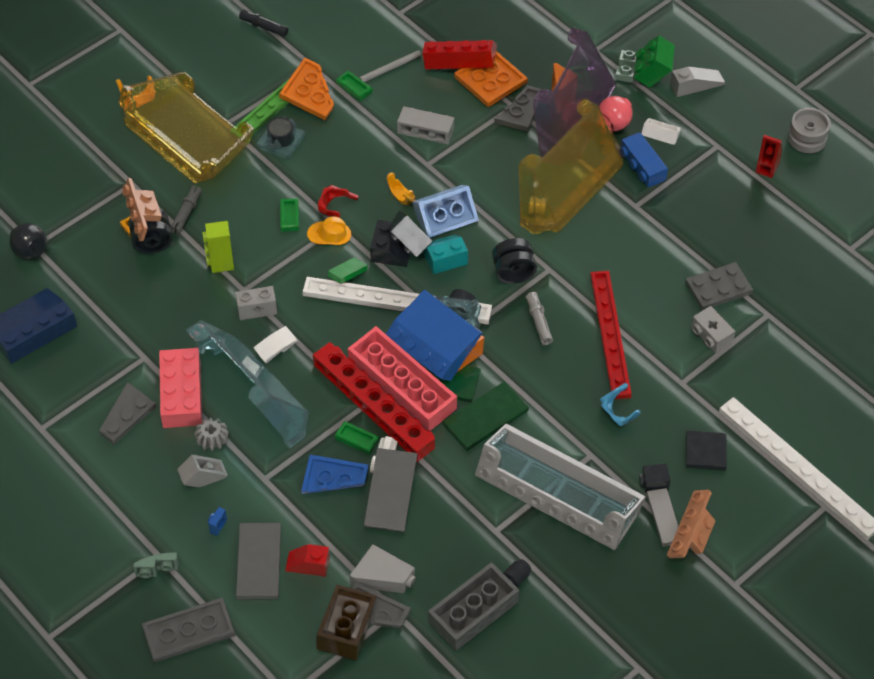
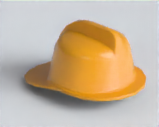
(330, 231)

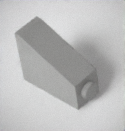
(383, 572)

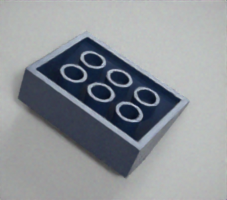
(34, 324)

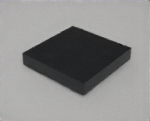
(706, 450)

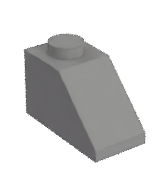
(201, 470)

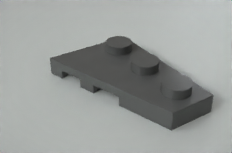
(520, 112)
(126, 413)

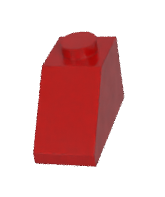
(309, 560)

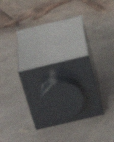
(654, 477)

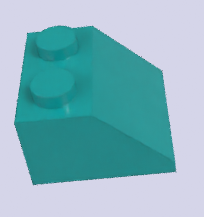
(446, 254)

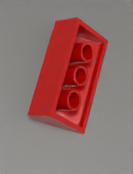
(459, 54)

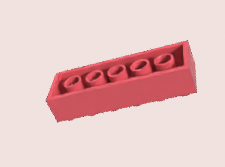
(403, 378)

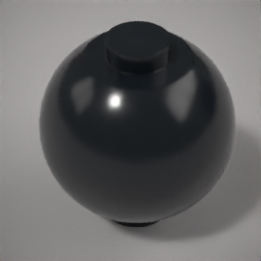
(28, 241)

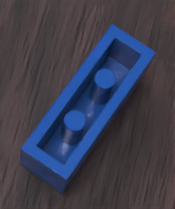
(643, 159)

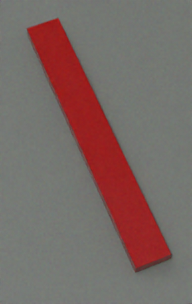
(610, 332)

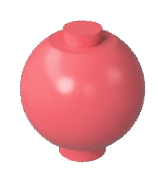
(617, 112)

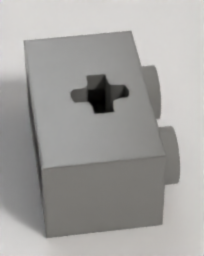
(256, 303)
(712, 329)

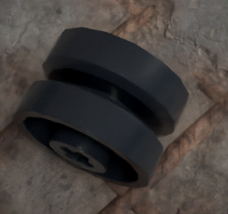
(157, 236)
(514, 261)

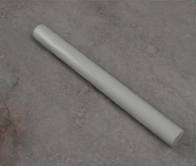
(390, 66)

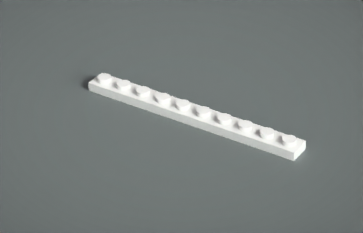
(370, 296)
(799, 467)

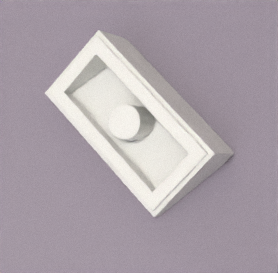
(661, 131)

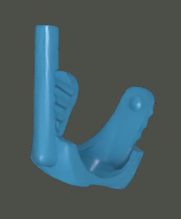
(607, 402)

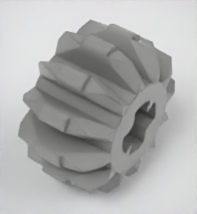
(211, 434)

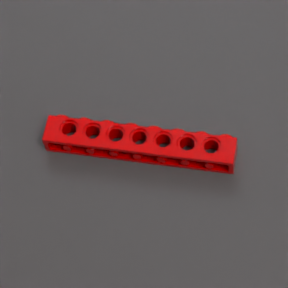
(363, 398)

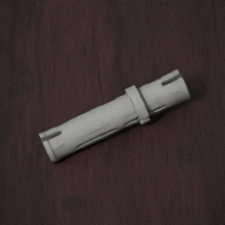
(537, 312)

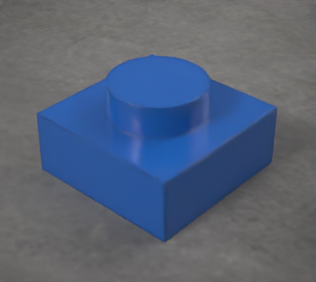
(217, 521)

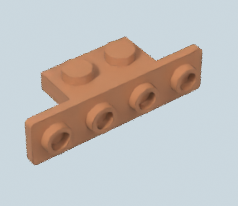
(142, 207)
(694, 526)

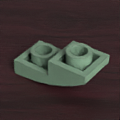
(626, 65)
(148, 566)

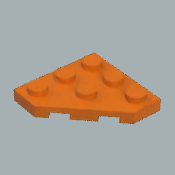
(308, 90)

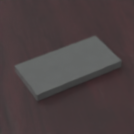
(390, 490)
(258, 561)
(188, 629)

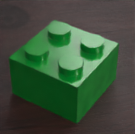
(654, 61)

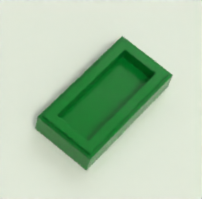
(354, 86)
(289, 214)
(347, 270)
(356, 437)

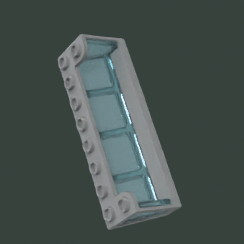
(559, 485)

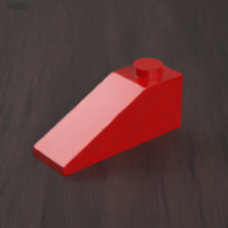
(769, 156)

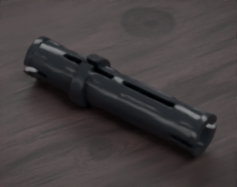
(258, 20)

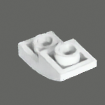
(275, 343)

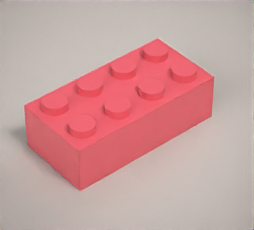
(180, 387)

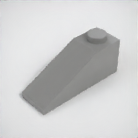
(692, 80)

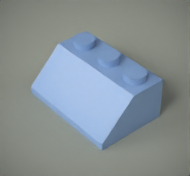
(446, 210)

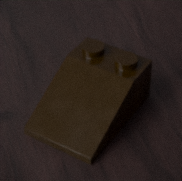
(345, 622)

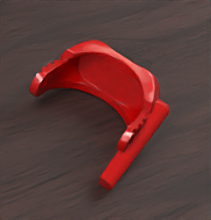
(330, 193)

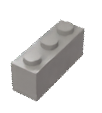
(425, 125)

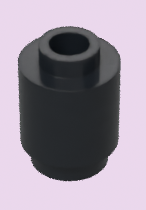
(518, 572)

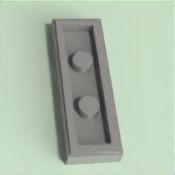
(663, 515)

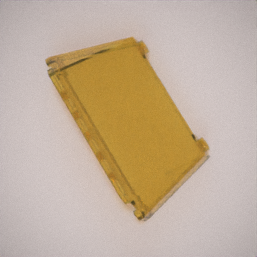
(182, 126)
(569, 174)

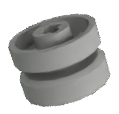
(809, 130)

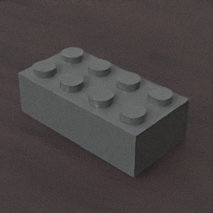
(473, 606)

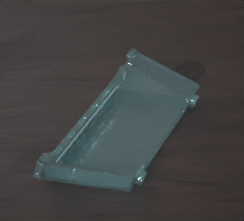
(269, 394)

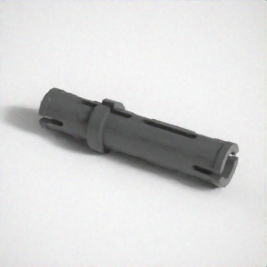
(188, 204)

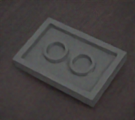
(719, 286)

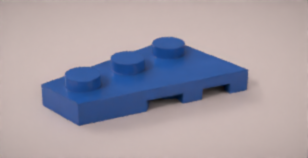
(333, 474)

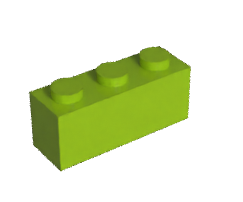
(218, 246)

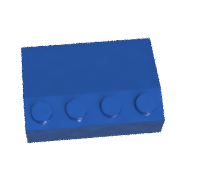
(434, 335)

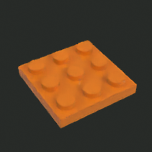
(492, 83)

